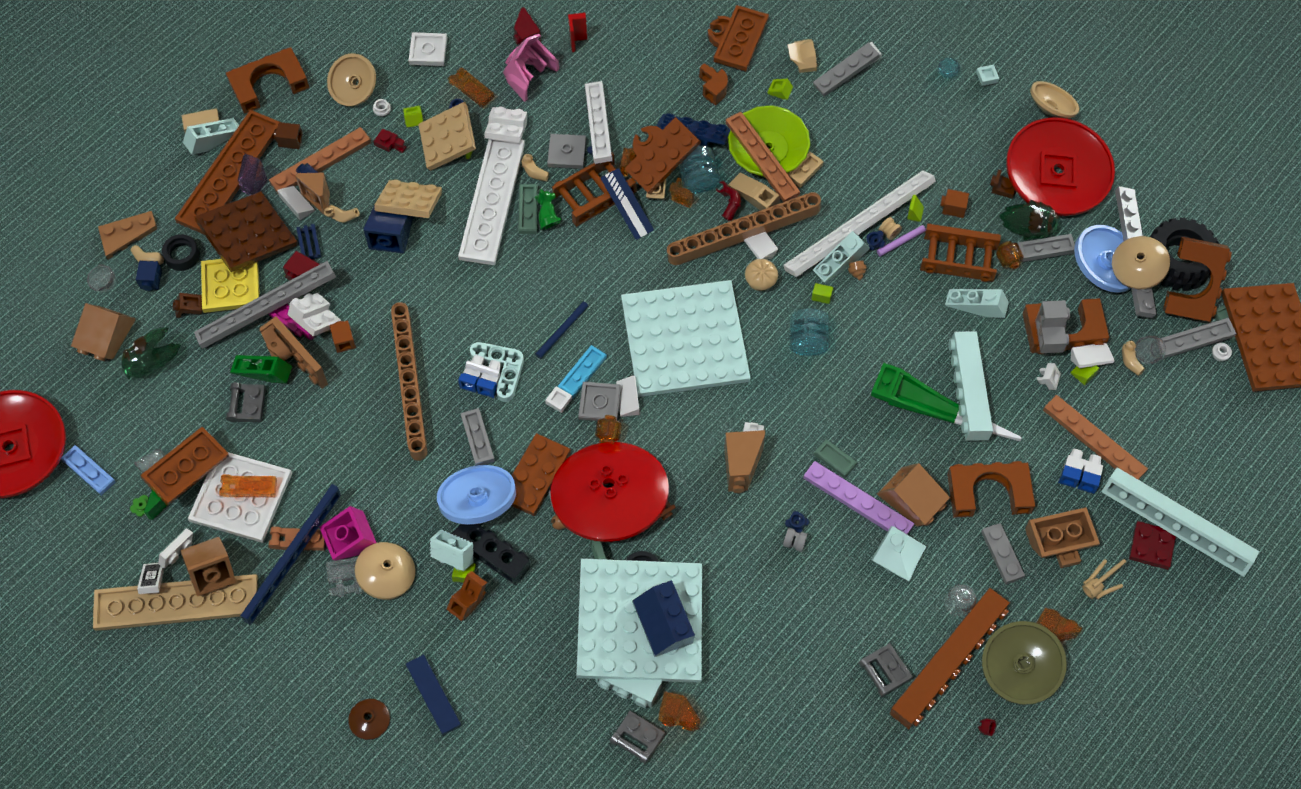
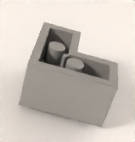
(1051, 326)

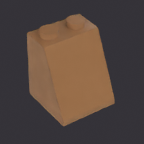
(101, 332)
(742, 457)
(914, 494)
(208, 566)

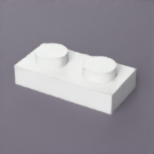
(172, 552)

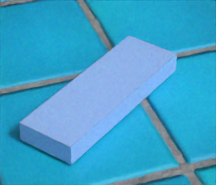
(88, 470)

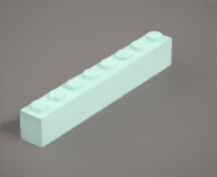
(1180, 522)

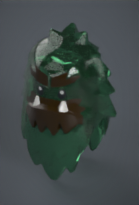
(1031, 220)
(145, 357)

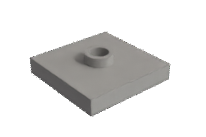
(566, 151)
(599, 400)

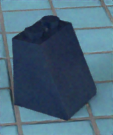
(387, 231)

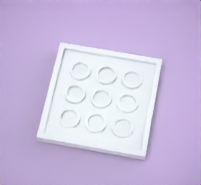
(239, 515)

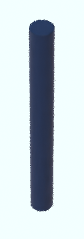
(561, 330)

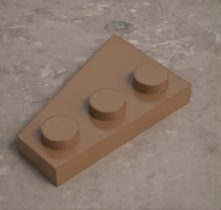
(119, 234)

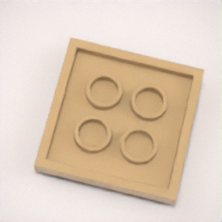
(447, 136)
(408, 199)

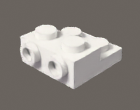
(506, 124)
(312, 313)

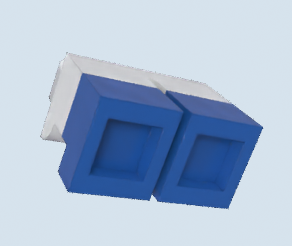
(480, 377)
(1090, 470)

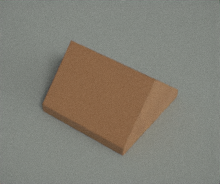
(314, 189)

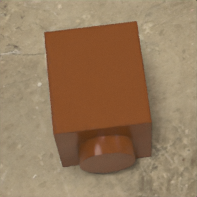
(954, 203)
(342, 336)

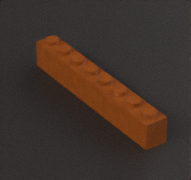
(949, 658)

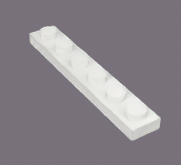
(598, 122)

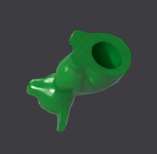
(547, 214)

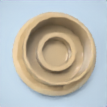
(761, 274)

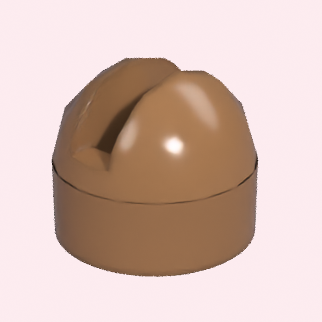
(556, 523)

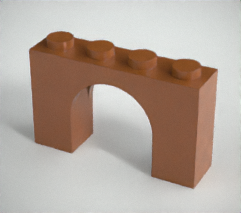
(280, 63)
(1200, 305)
(1092, 322)
(1012, 476)

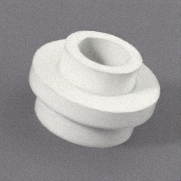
(381, 103)
(1218, 355)

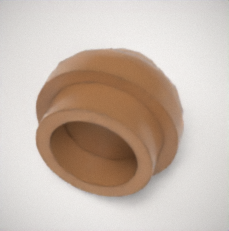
(857, 269)

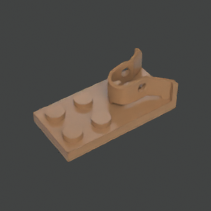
(284, 345)

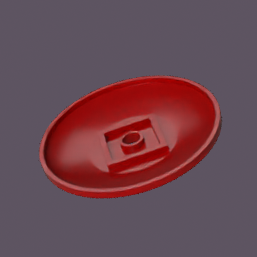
(1074, 149)
(37, 438)
(611, 512)

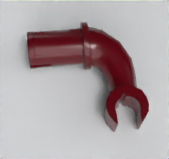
(734, 201)

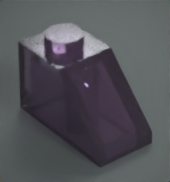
(251, 175)

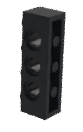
(511, 571)

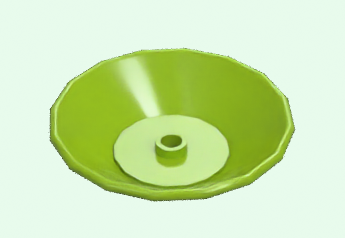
(778, 130)

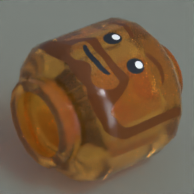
(1009, 255)
(608, 429)

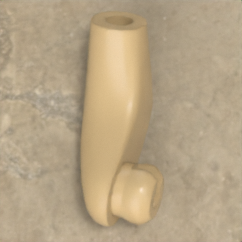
(532, 170)
(341, 215)
(140, 255)
(1130, 359)

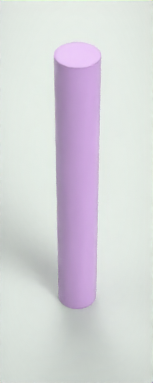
(903, 239)

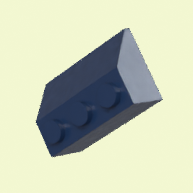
(663, 619)

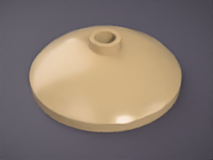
(343, 79)
(1054, 100)
(1140, 272)
(384, 581)

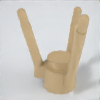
(1093, 587)

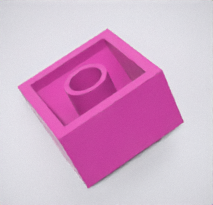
(347, 534)

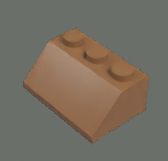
(1061, 533)

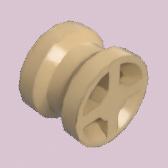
(890, 228)

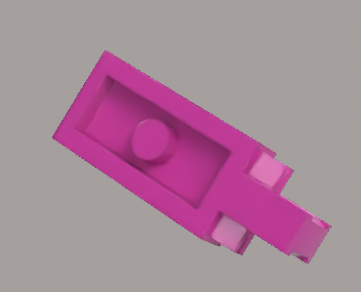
(289, 323)

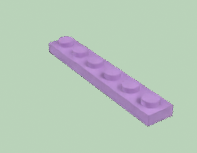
(856, 499)

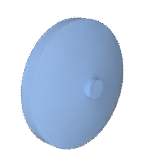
(1094, 256)
(476, 494)

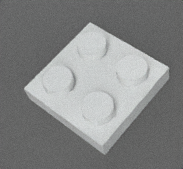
(428, 49)

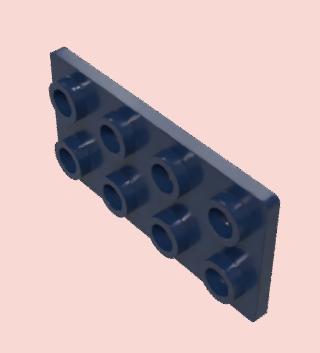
(701, 129)

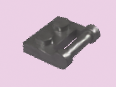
(252, 403)
(890, 665)
(640, 731)

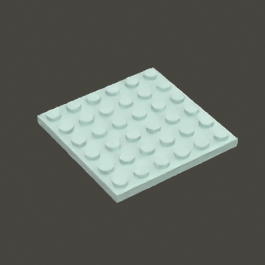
(685, 338)
(610, 630)

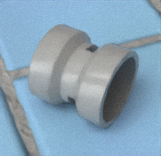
(799, 540)

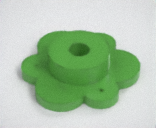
(137, 508)

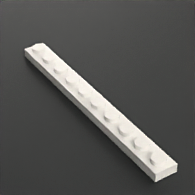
(859, 223)

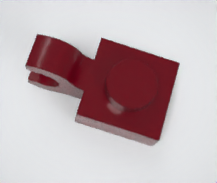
(387, 140)

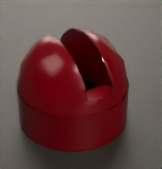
(987, 727)

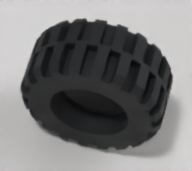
(1183, 274)

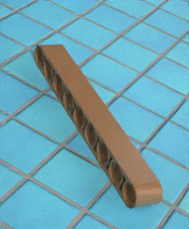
(737, 235)
(409, 388)

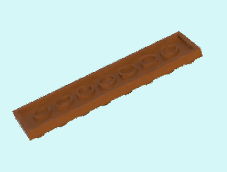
(221, 179)

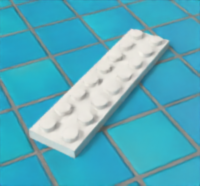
(491, 202)

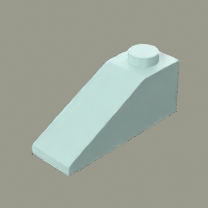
(209, 135)

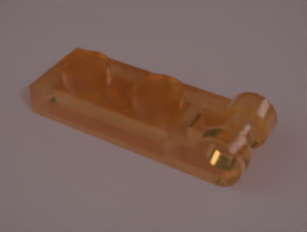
(471, 87)
(248, 486)

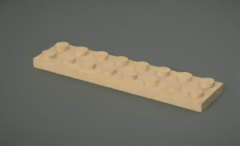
(173, 604)

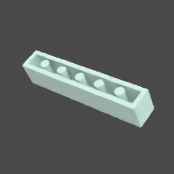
(971, 386)

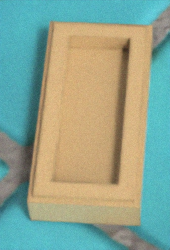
(200, 118)

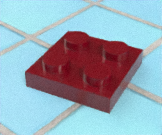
(1152, 545)

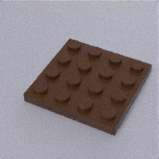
(246, 231)

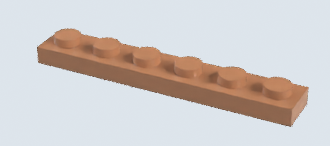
(762, 157)
(324, 158)
(1094, 437)

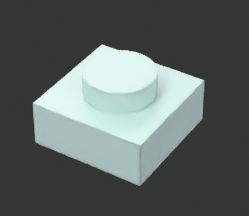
(987, 75)

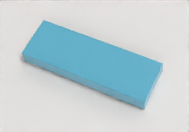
(582, 371)

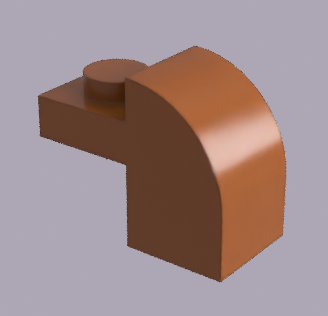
(715, 83)
(468, 597)

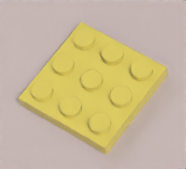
(227, 289)

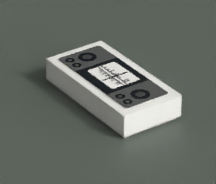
(150, 578)

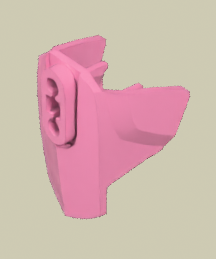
(530, 52)

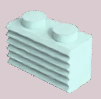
(451, 550)

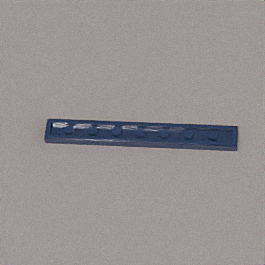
(290, 555)

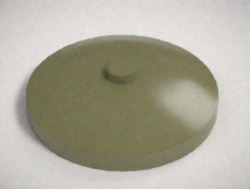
(1024, 663)

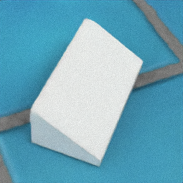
(295, 202)
(762, 246)
(1091, 355)
(628, 397)

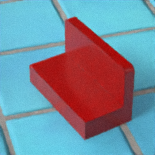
(577, 28)

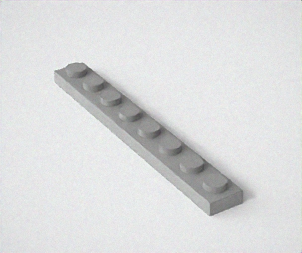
(1131, 227)
(264, 304)

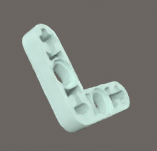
(508, 366)

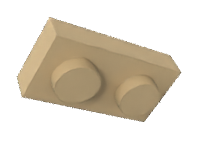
(806, 169)

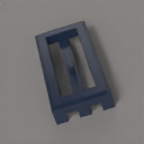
(306, 230)

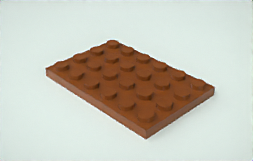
(1267, 333)

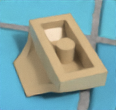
(803, 55)

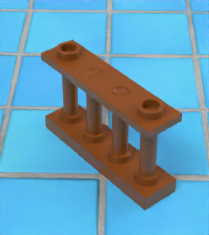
(595, 205)
(962, 237)

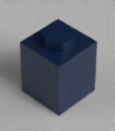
(148, 275)

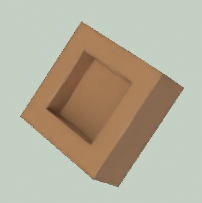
(1068, 559)

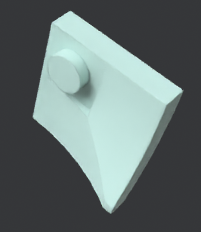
(899, 553)

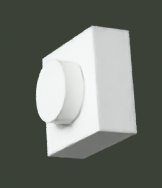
(558, 399)

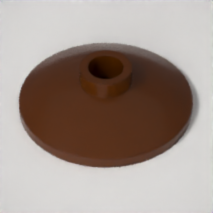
(370, 728)

